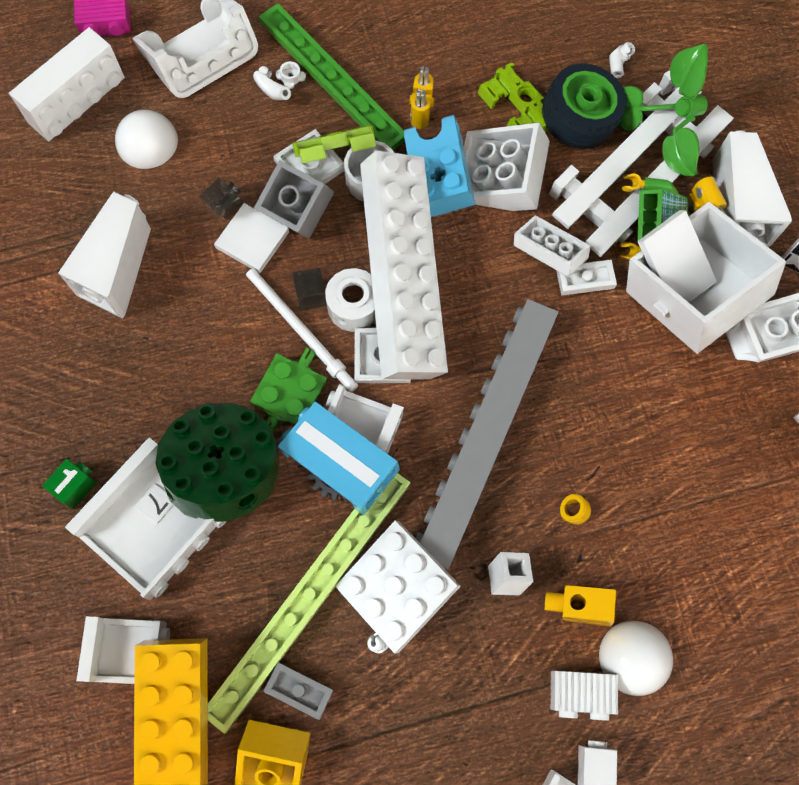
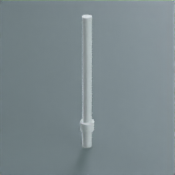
(334, 366)

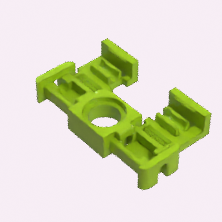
(506, 83)
(315, 148)

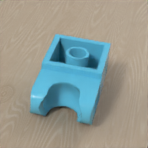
(445, 167)

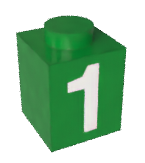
(70, 483)

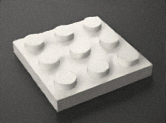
(397, 586)

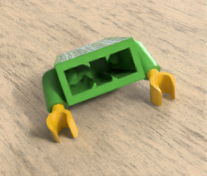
(656, 204)

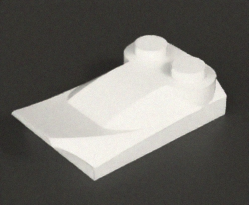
(767, 331)

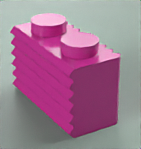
(103, 16)

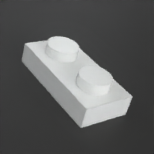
(588, 278)

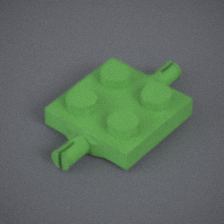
(288, 389)

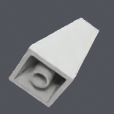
(750, 187)
(109, 255)

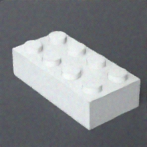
(551, 245)

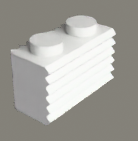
(584, 693)

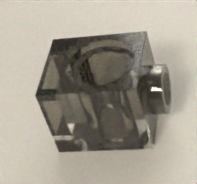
(310, 288)

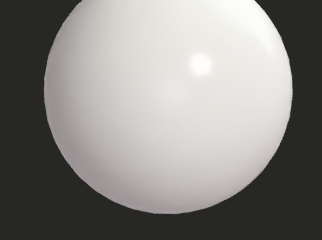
(145, 139)
(638, 657)

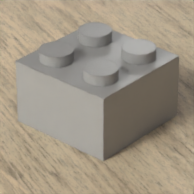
(294, 199)

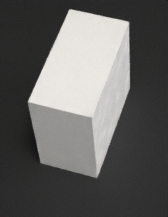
(744, 273)

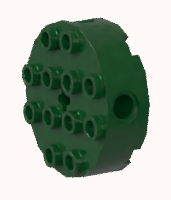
(218, 461)

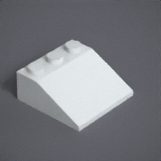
(507, 165)

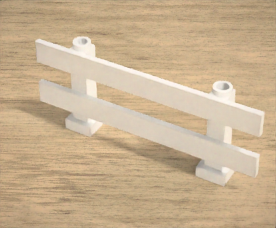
(584, 197)

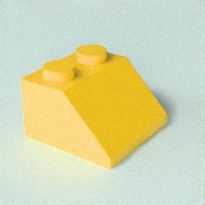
(271, 755)

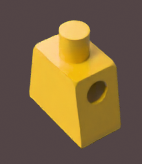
(598, 605)

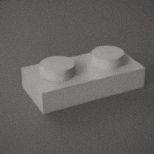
(298, 691)

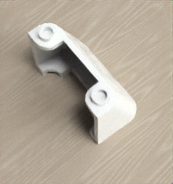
(202, 51)

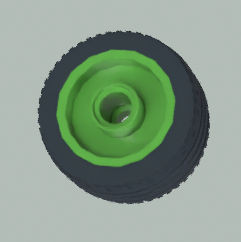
(583, 105)

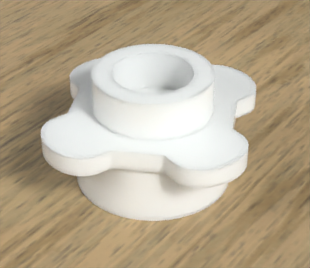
(288, 69)

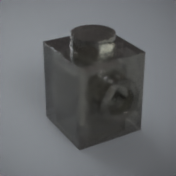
(222, 197)

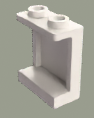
(367, 417)
(110, 647)

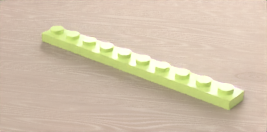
(300, 608)

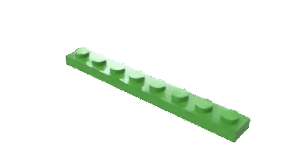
(331, 76)

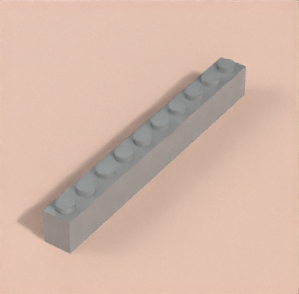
(487, 432)

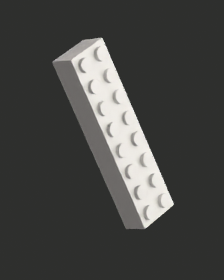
(403, 267)

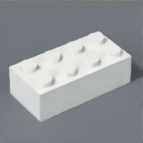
(68, 84)

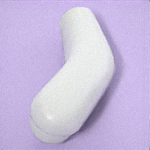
(269, 87)

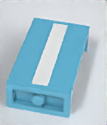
(339, 456)

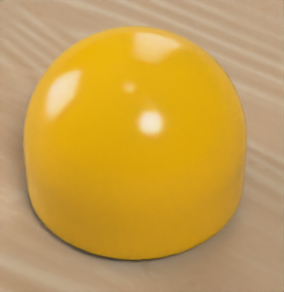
(583, 514)

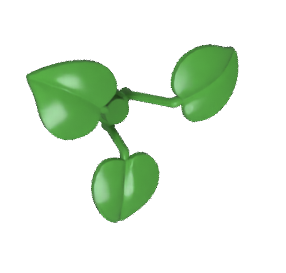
(688, 73)

